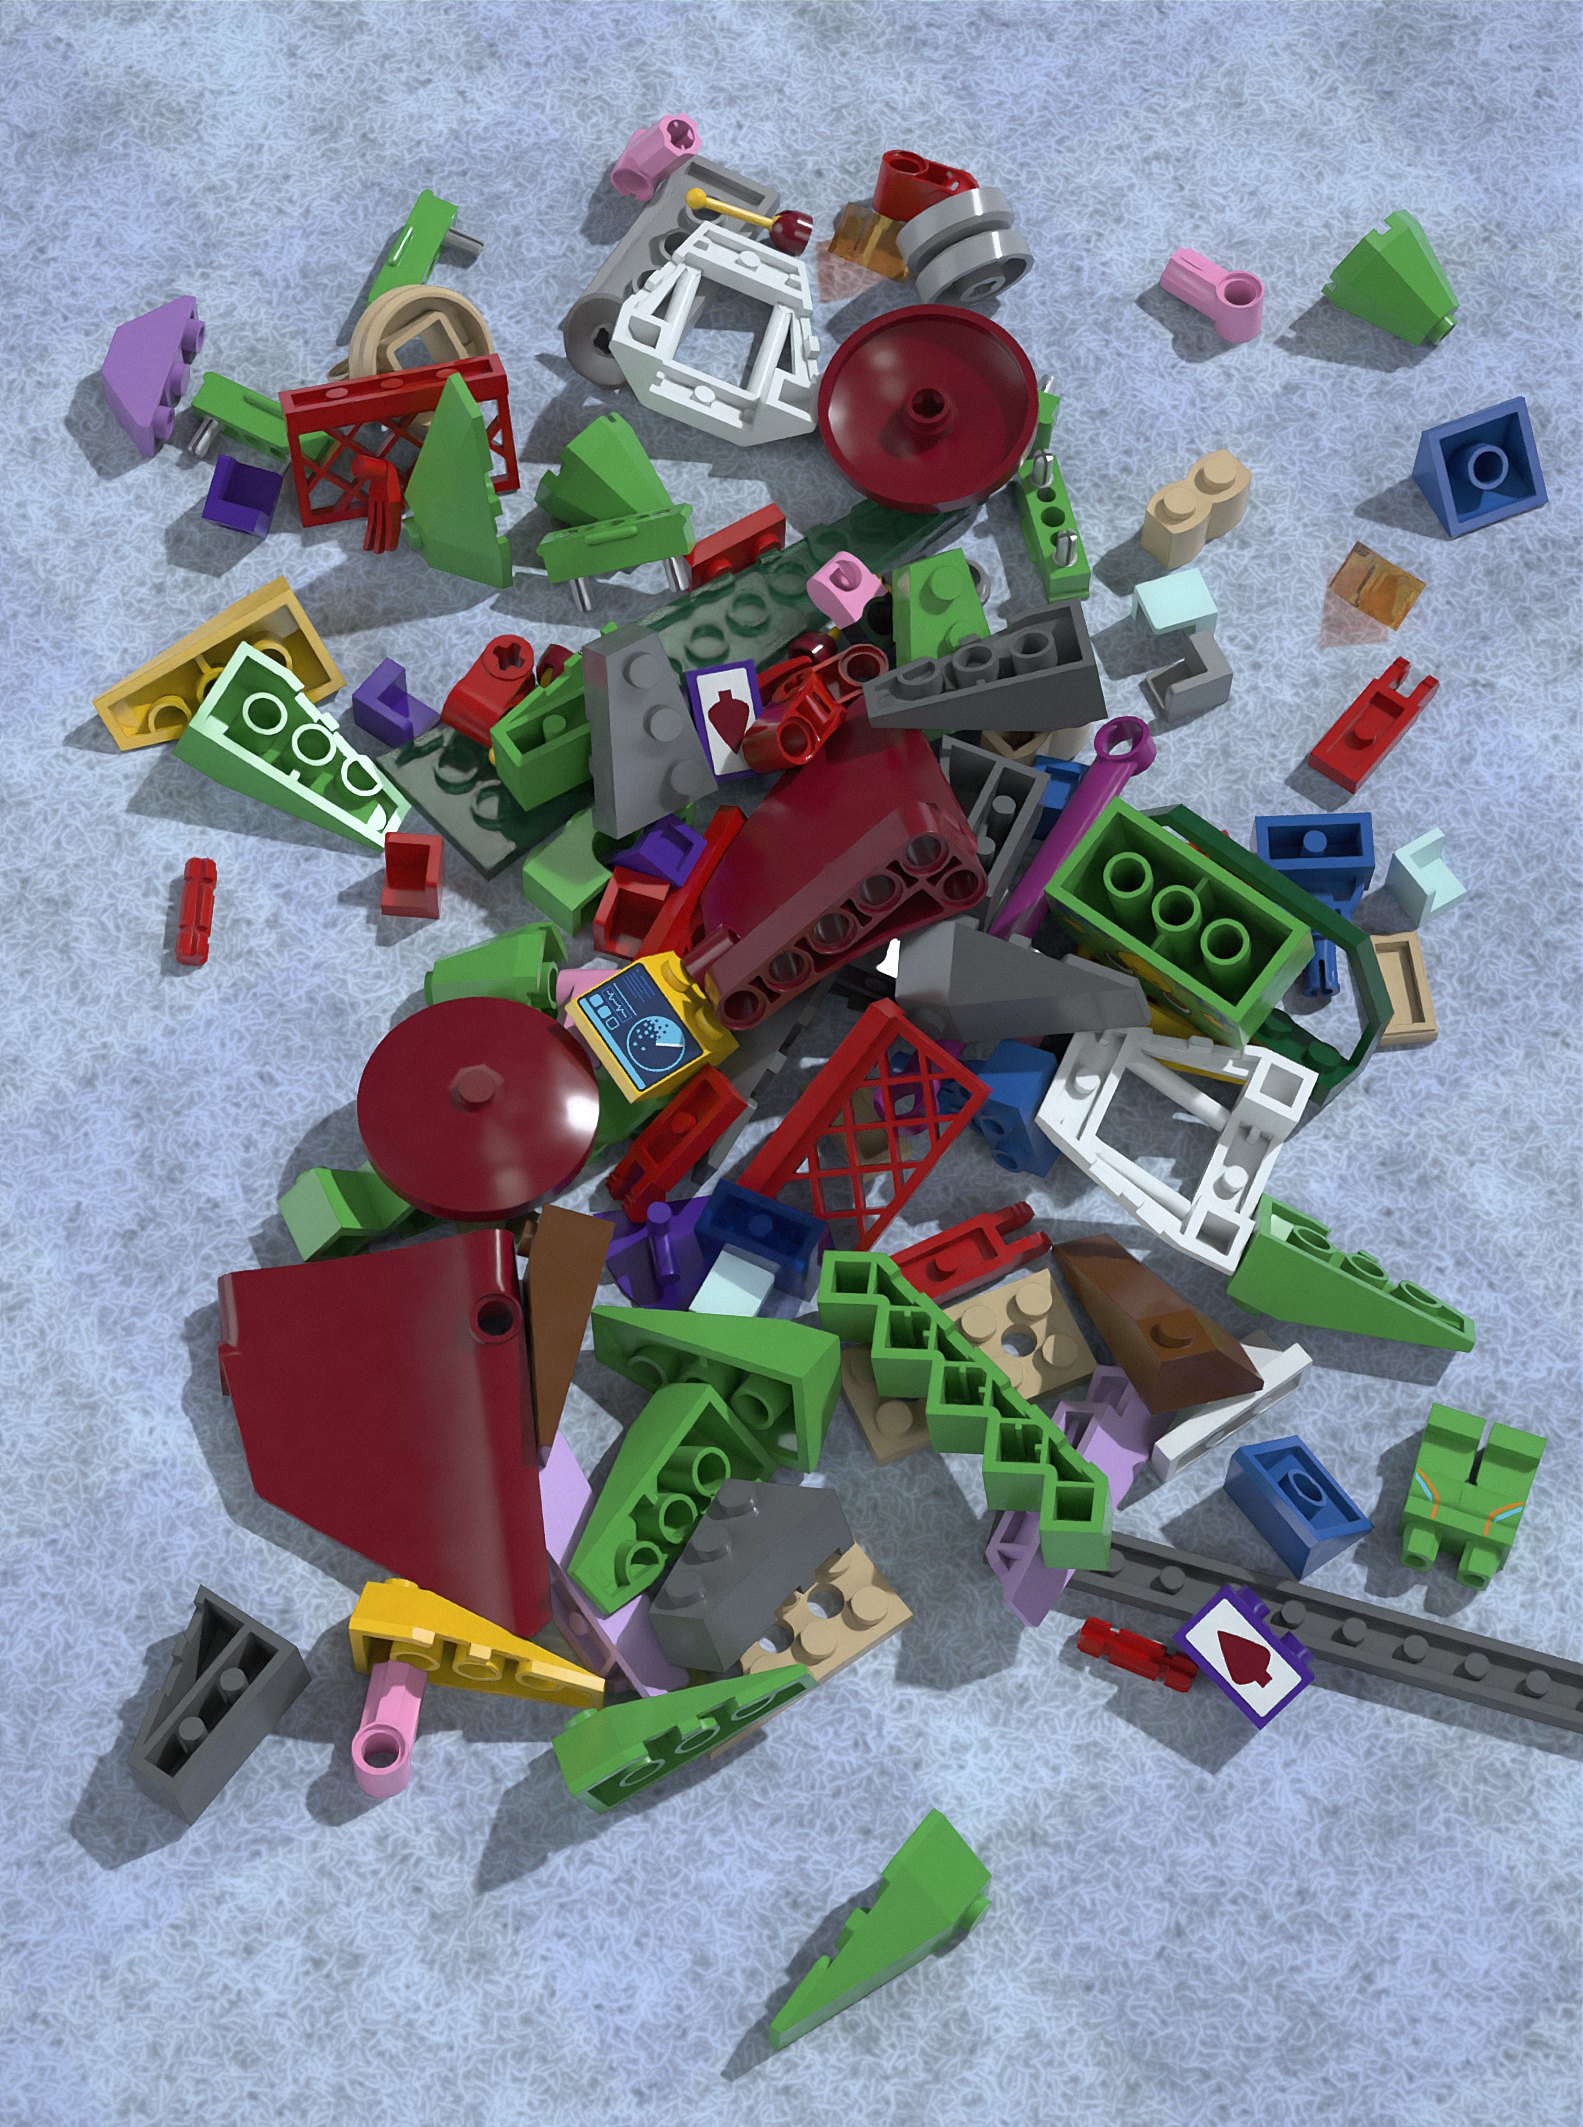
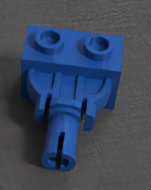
(1328, 859)
(1006, 1119)

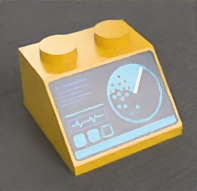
(651, 1027)

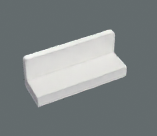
(1208, 1425)

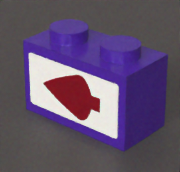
(723, 707)
(1246, 1654)

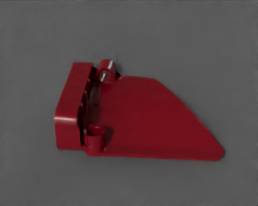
(833, 868)
(396, 1417)

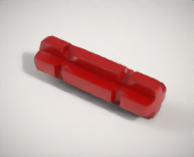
(196, 911)
(1137, 1654)

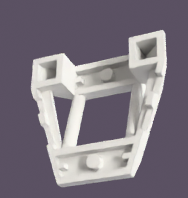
(774, 401)
(1219, 1215)

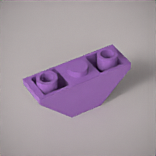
(151, 368)

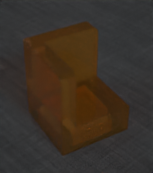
(869, 242)
(1376, 586)

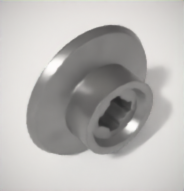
(587, 339)

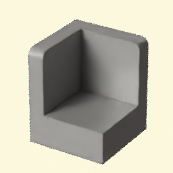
(1192, 684)

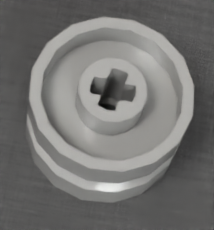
(965, 249)

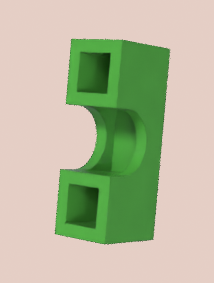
(568, 879)

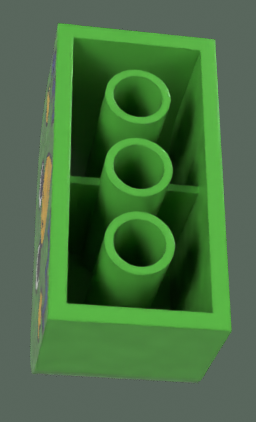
(1178, 924)

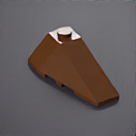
(558, 1291)
(1156, 1334)

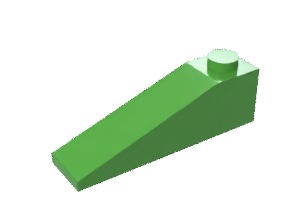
(452, 495)
(279, 749)
(1308, 1281)
(767, 1370)
(662, 1489)
(642, 1741)
(921, 1905)

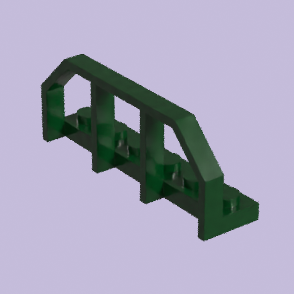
(1278, 1030)

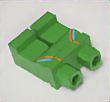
(1460, 1516)

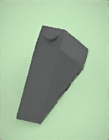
(1019, 679)
(987, 989)
(757, 1063)

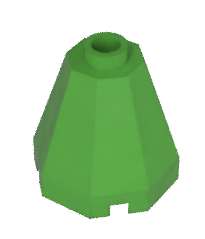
(1396, 283)
(602, 476)
(507, 966)

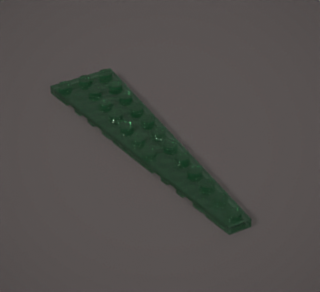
(719, 623)

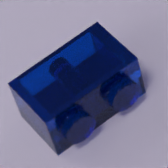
(765, 1235)

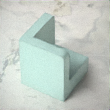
(1175, 604)
(1422, 880)
(733, 1288)

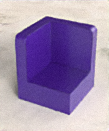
(242, 497)
(387, 709)
(663, 850)

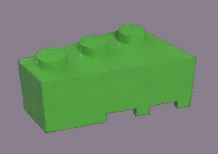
(933, 610)
(546, 738)

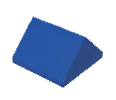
(1480, 467)
(1294, 1503)

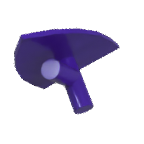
(660, 1258)

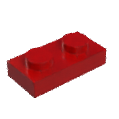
(735, 546)

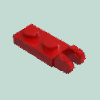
(1371, 727)
(675, 1141)
(970, 1253)

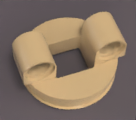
(442, 318)

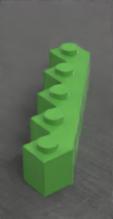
(342, 1210)
(969, 1406)

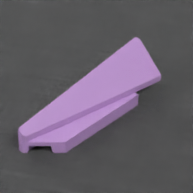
(1115, 1435)
(614, 1645)

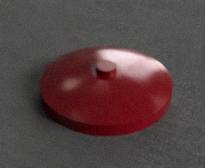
(928, 408)
(478, 1109)

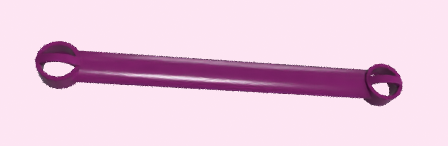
(1028, 902)

